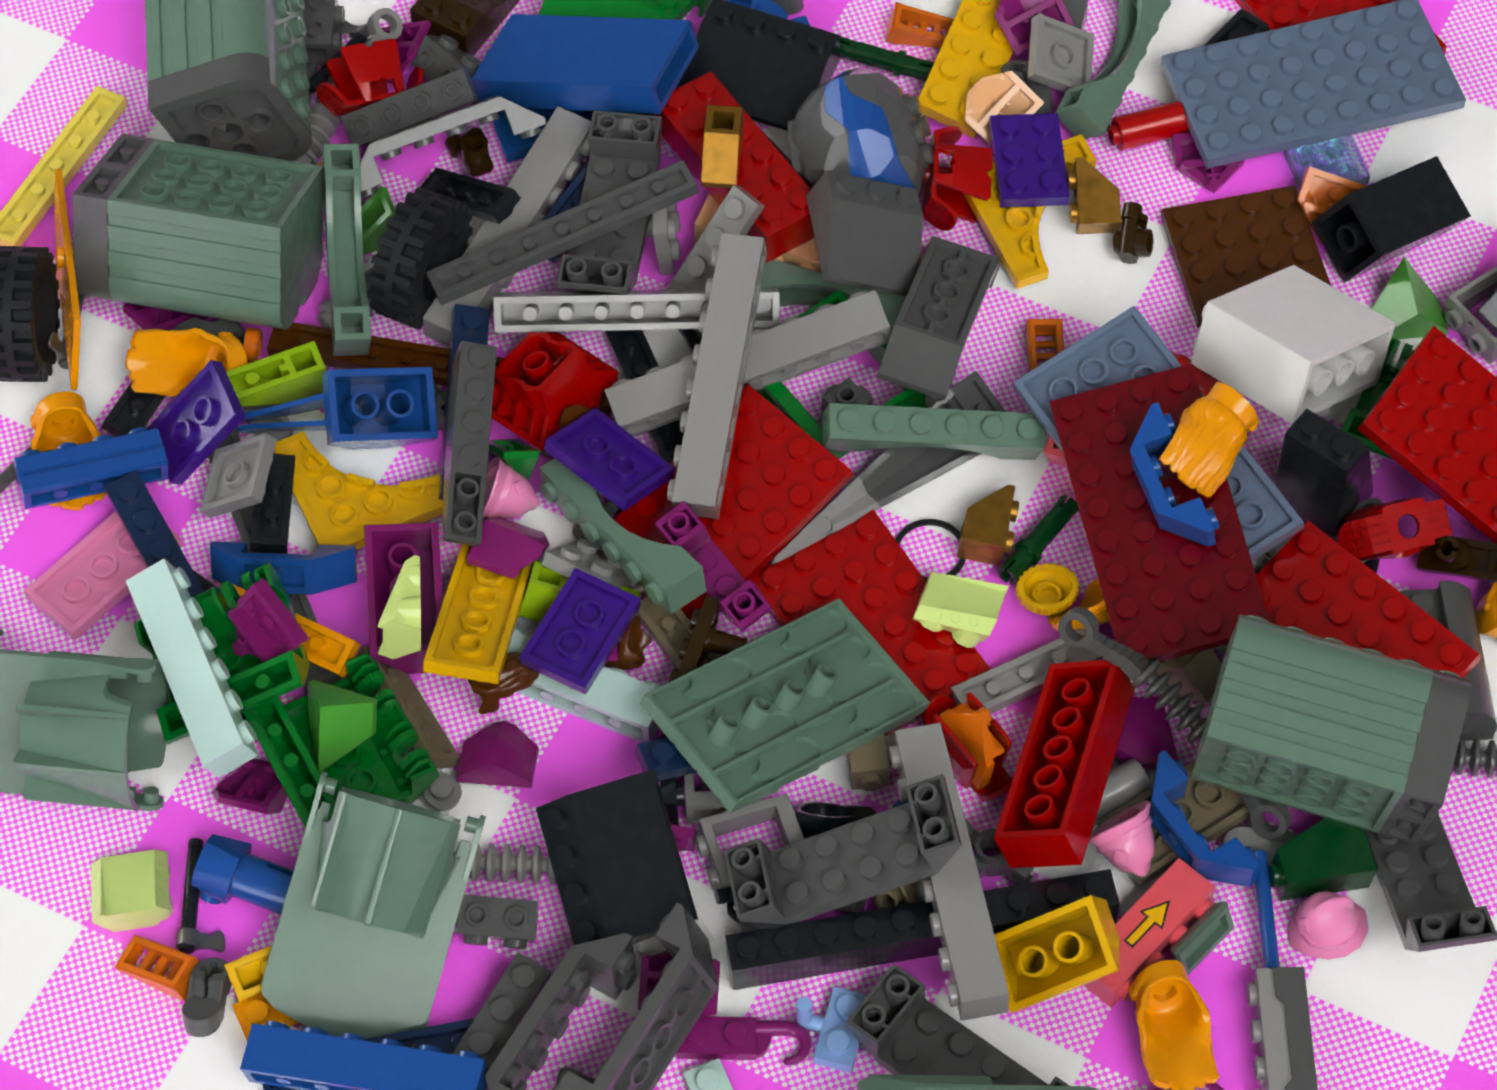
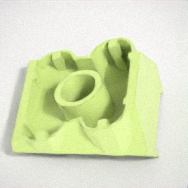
(960, 606)
(403, 613)
(131, 890)

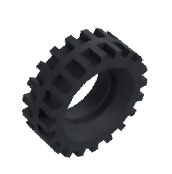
(418, 238)
(27, 313)

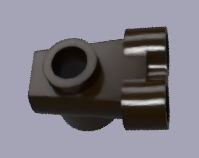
(471, 151)
(1134, 237)

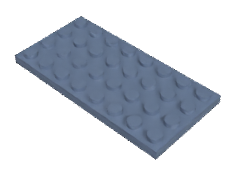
(1312, 82)
(1132, 349)

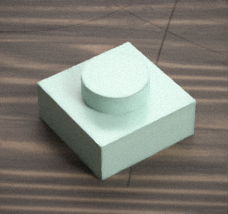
(707, 1077)

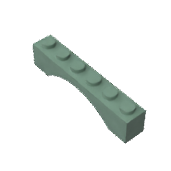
(1091, 105)
(345, 250)
(807, 287)
(879, 427)
(661, 569)

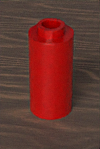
(1147, 126)

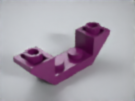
(738, 599)

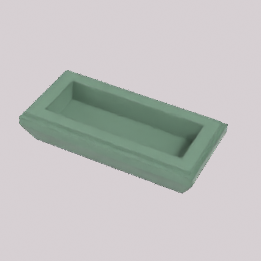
(1203, 936)

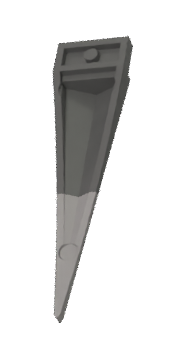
(895, 471)

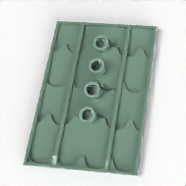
(784, 705)

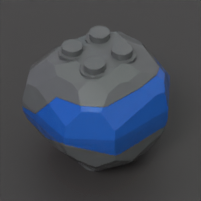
(861, 129)

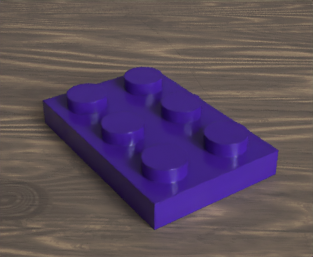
(1029, 160)
(198, 421)
(609, 459)
(580, 631)

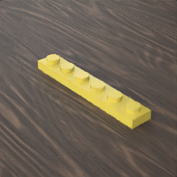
(66, 153)

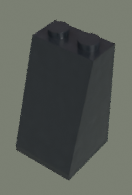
(1390, 218)
(1323, 472)

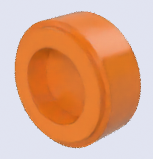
(253, 344)

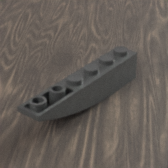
(468, 442)

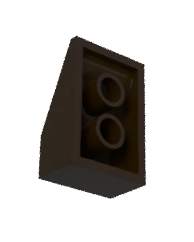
(464, 20)

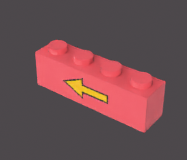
(1155, 926)

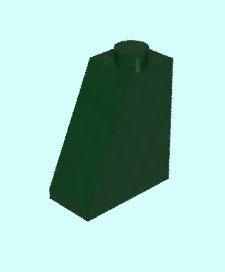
(1322, 859)

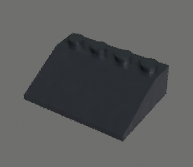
(763, 60)
(615, 859)

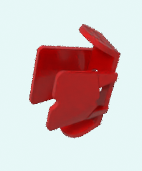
(363, 77)
(944, 187)
(1379, 536)
(961, 760)

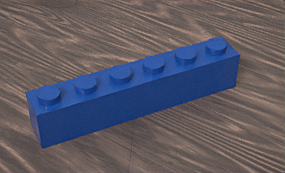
(349, 1062)

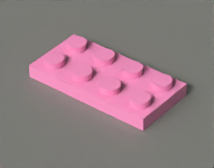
(89, 578)

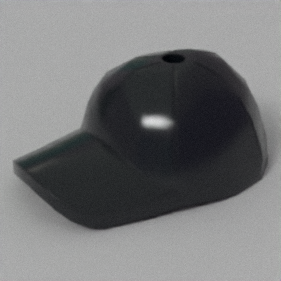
(822, 816)

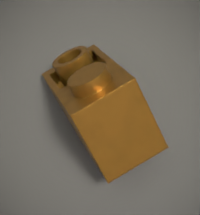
(722, 146)
(1096, 200)
(986, 527)

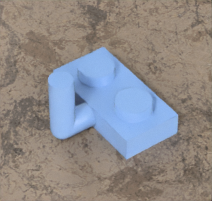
(836, 1044)

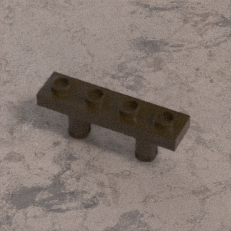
(1460, 558)
(705, 639)

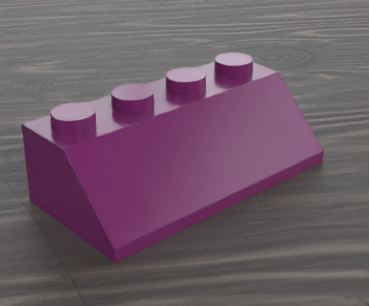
(385, 554)

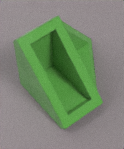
(374, 216)
(1410, 304)
(338, 721)

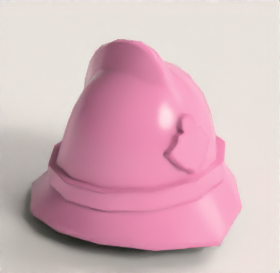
(507, 492)
(1127, 839)
(1327, 926)

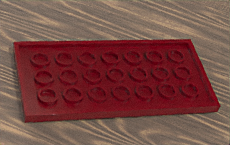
(1157, 587)

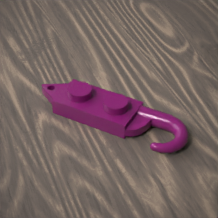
(740, 1039)

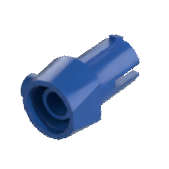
(230, 871)

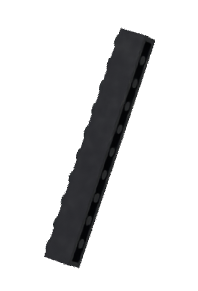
(891, 932)

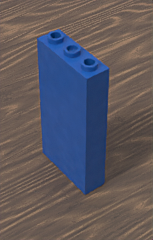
(587, 62)

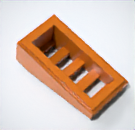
(901, 28)
(1043, 327)
(178, 978)

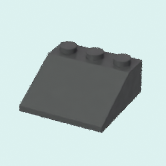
(866, 232)

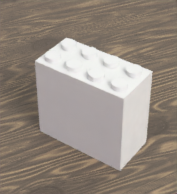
(1292, 343)

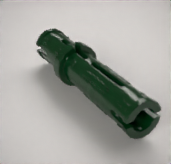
(889, 60)
(1030, 548)

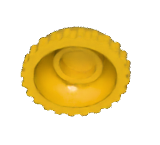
(1047, 589)

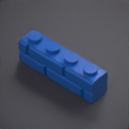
(85, 468)

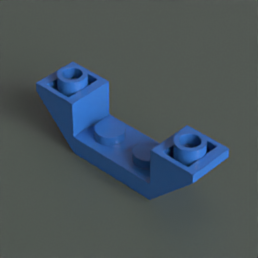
(1187, 519)
(300, 574)
(1228, 863)

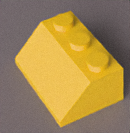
(1058, 952)

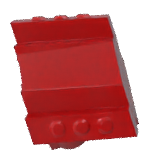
(543, 379)

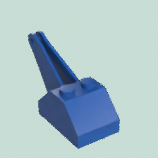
(363, 409)

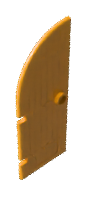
(67, 281)

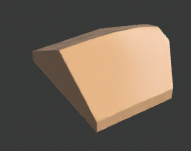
(998, 95)

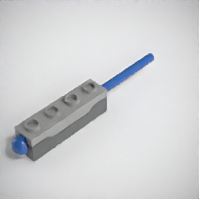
(1280, 1007)

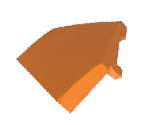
(1321, 191)
(973, 732)

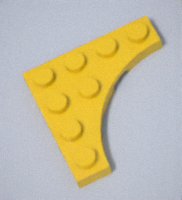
(1015, 229)
(341, 504)

